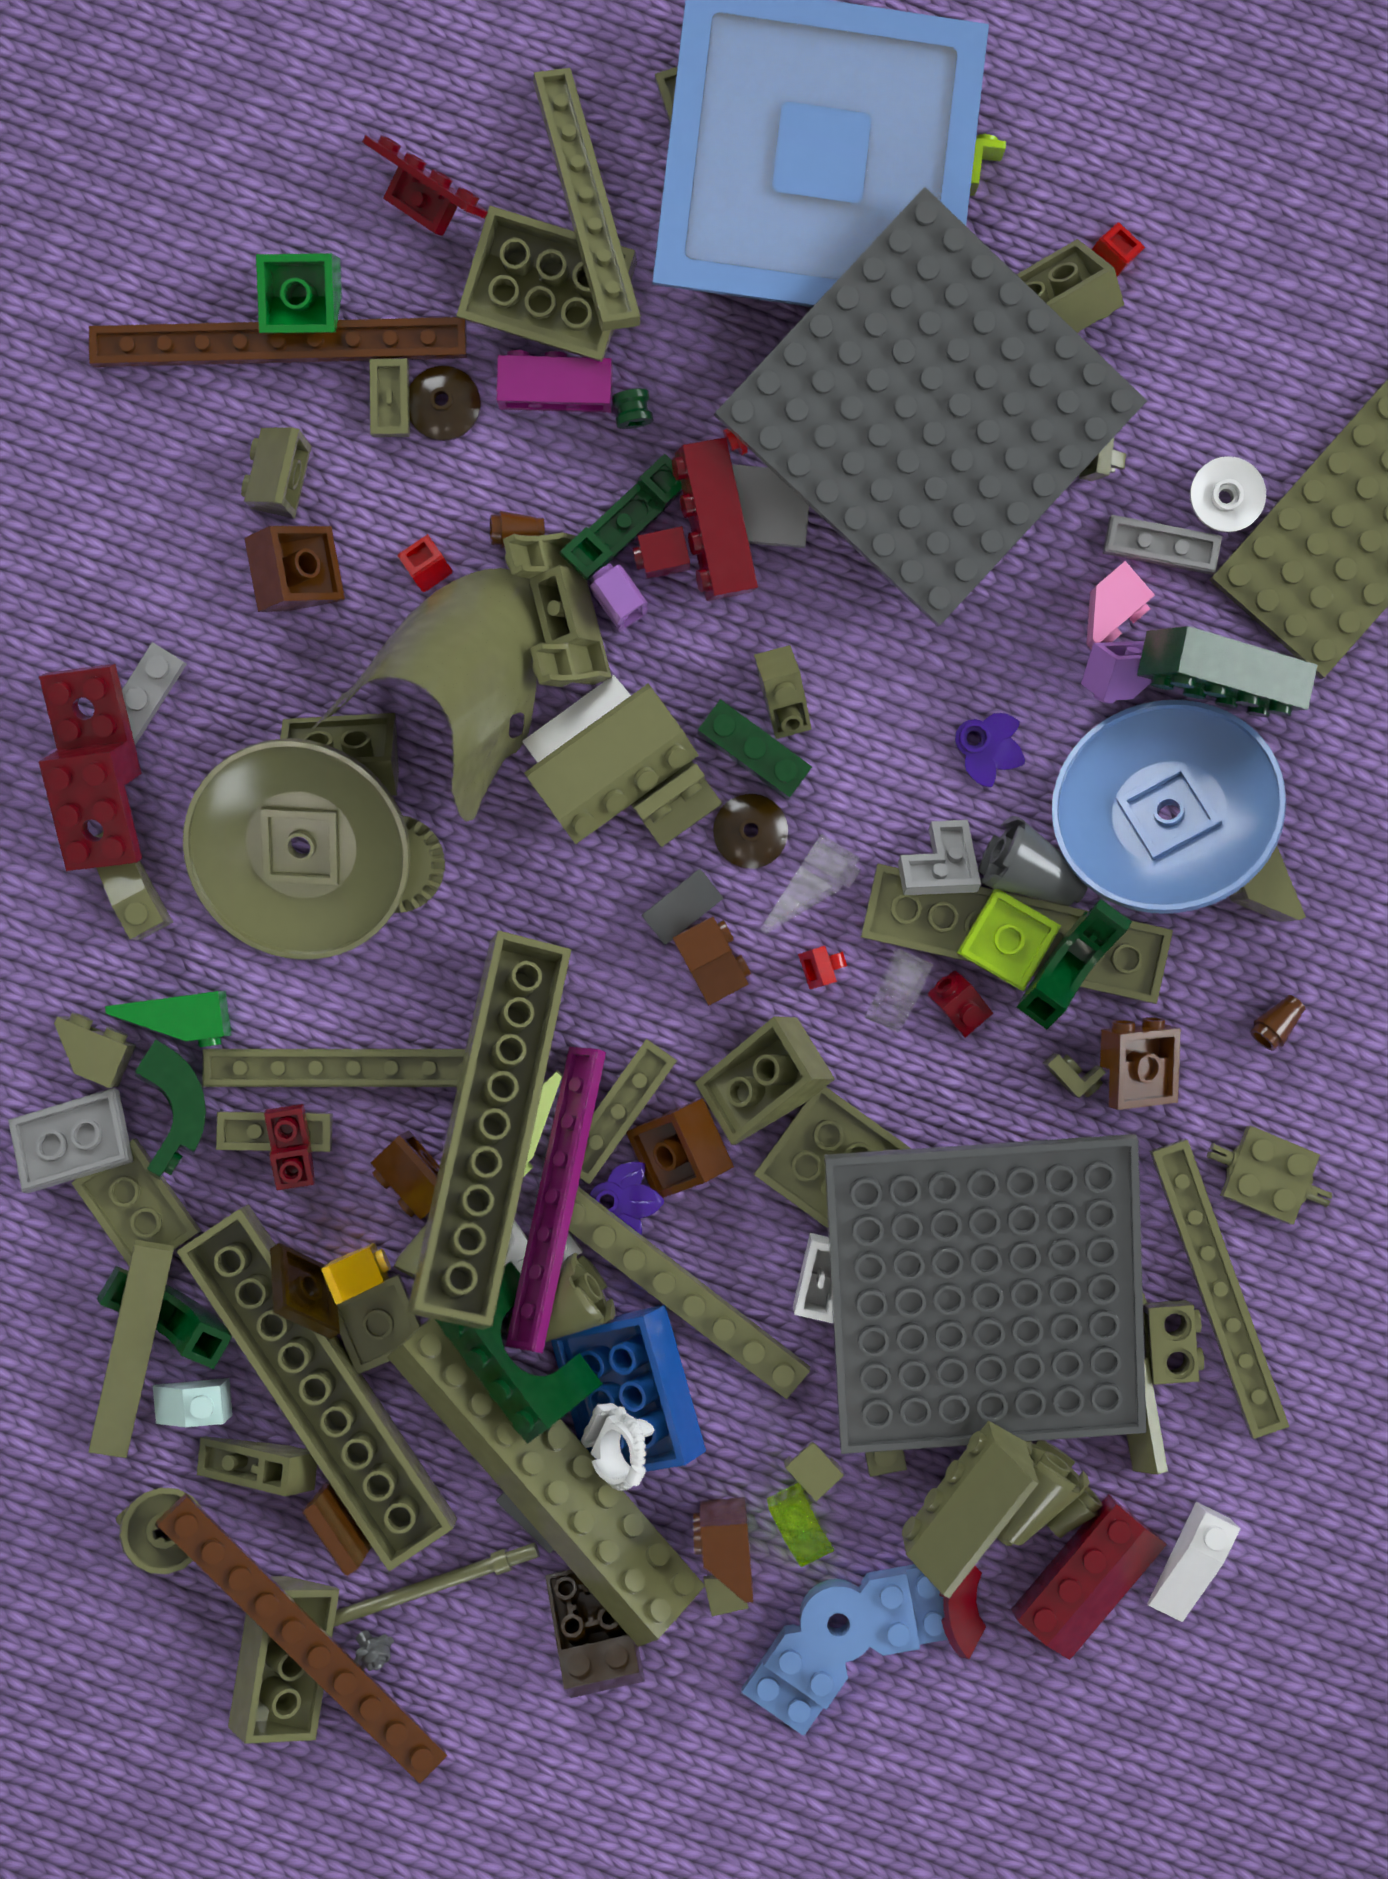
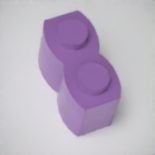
(618, 596)

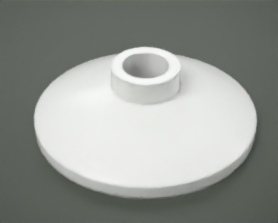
(1240, 481)

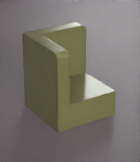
(814, 1470)

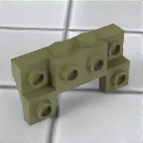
(565, 611)

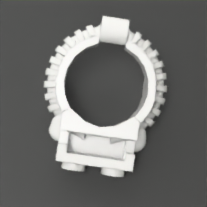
(604, 1436)

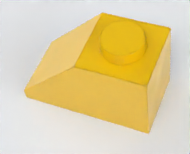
(356, 1272)

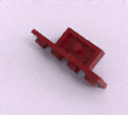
(423, 194)

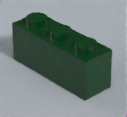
(754, 749)

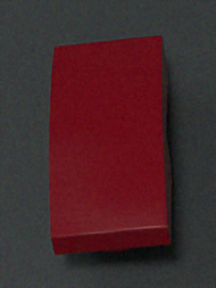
(290, 1147)

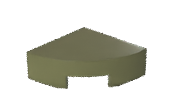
(721, 1598)

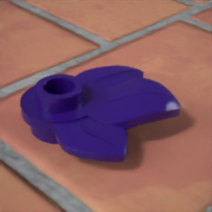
(994, 750)
(630, 1197)

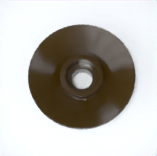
(454, 417)
(744, 850)

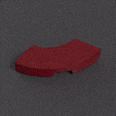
(962, 1619)

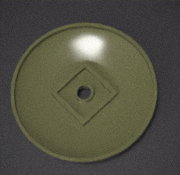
(266, 890)

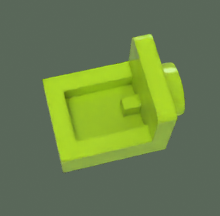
(986, 148)

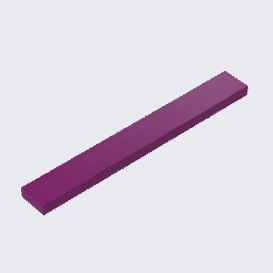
(555, 1199)

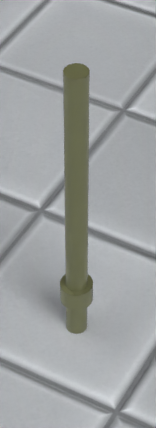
(499, 1562)

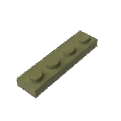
(624, 1105)

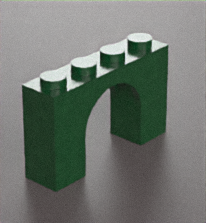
(526, 1399)

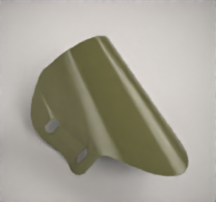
(476, 660)

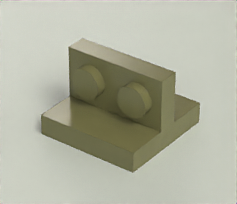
(676, 804)

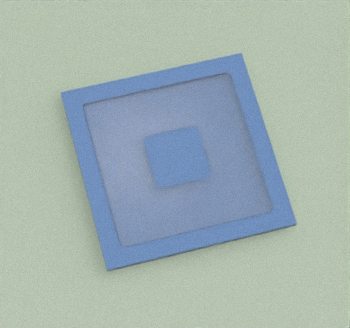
(808, 138)

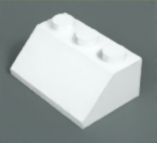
(576, 718)

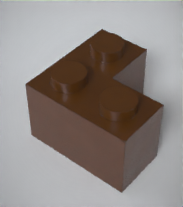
(711, 960)

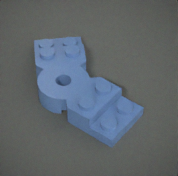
(806, 1662)

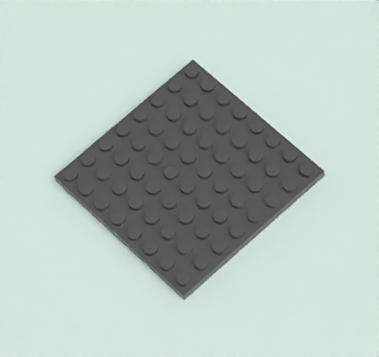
(930, 407)
(987, 1292)

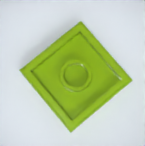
(1008, 939)

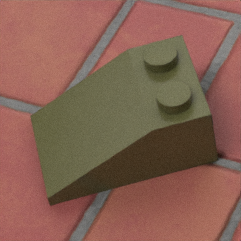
(764, 1078)

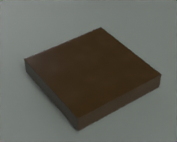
(302, 1291)

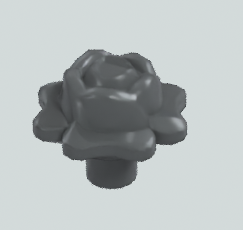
(373, 1650)

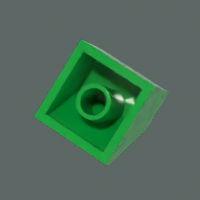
(298, 292)

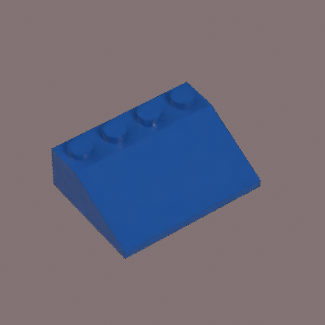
(644, 1374)

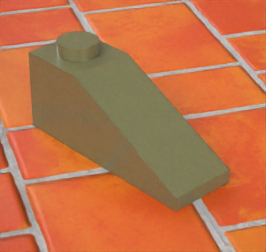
(134, 899)
(257, 1465)

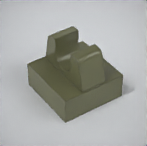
(1104, 463)

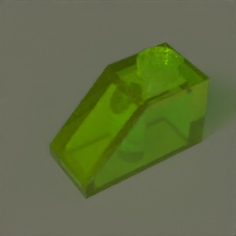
(799, 1524)

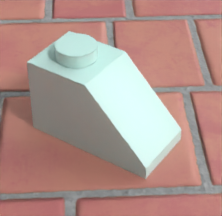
(193, 1403)

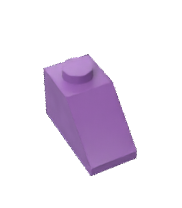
(1114, 670)

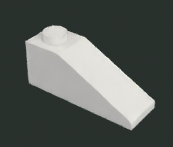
(1193, 1561)

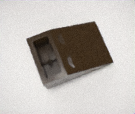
(590, 1643)

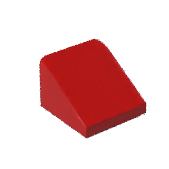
(1118, 248)
(425, 563)

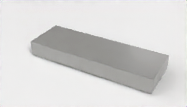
(1162, 544)

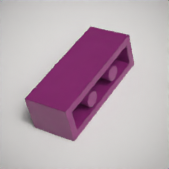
(553, 382)

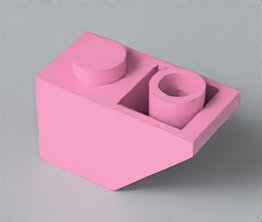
(1114, 601)

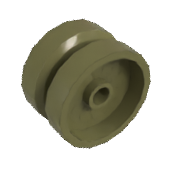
(139, 1537)

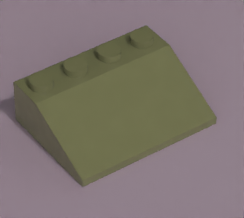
(534, 285)

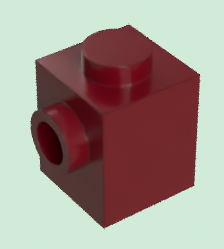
(662, 553)

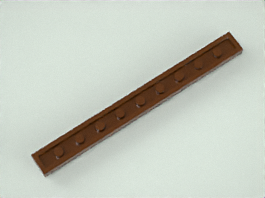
(245, 345)
(301, 1637)

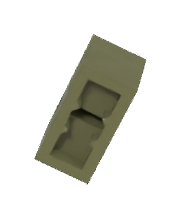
(1161, 1344)

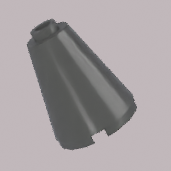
(1029, 866)

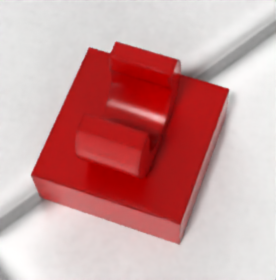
(820, 966)

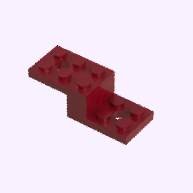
(90, 767)

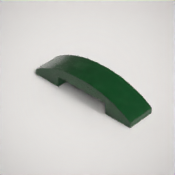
(624, 520)

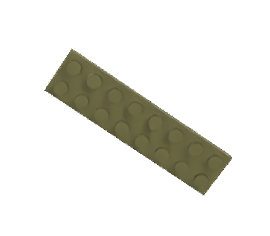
(942, 921)

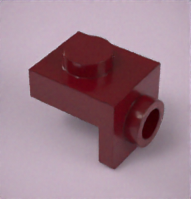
(960, 1003)

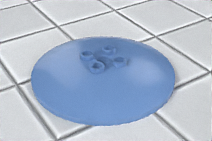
(1157, 758)

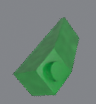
(184, 1017)

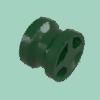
(632, 408)

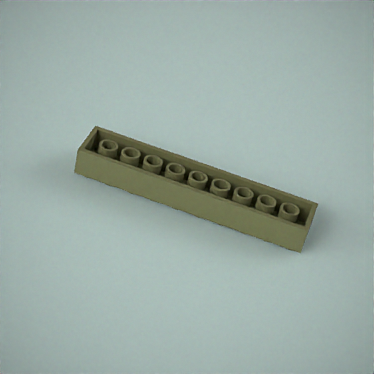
(490, 1132)
(320, 1394)
(558, 1491)

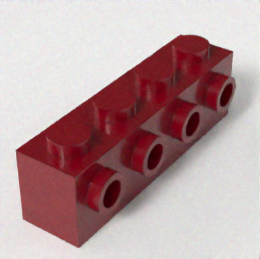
(715, 519)

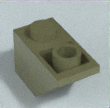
(783, 691)
(93, 1052)

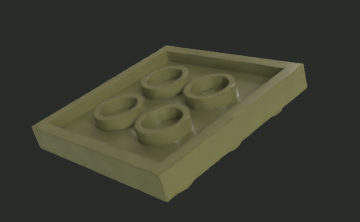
(819, 1128)

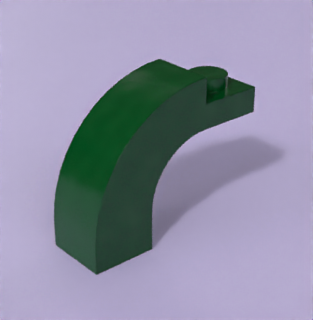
(1071, 963)
(180, 1086)
(181, 1320)

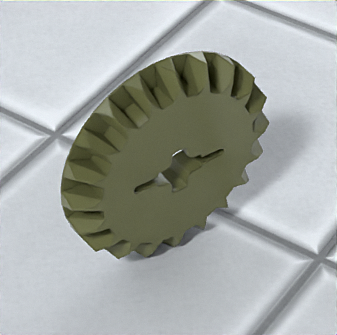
(426, 866)

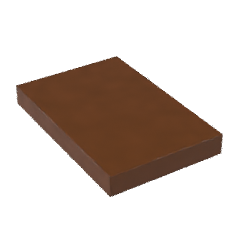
(337, 1529)

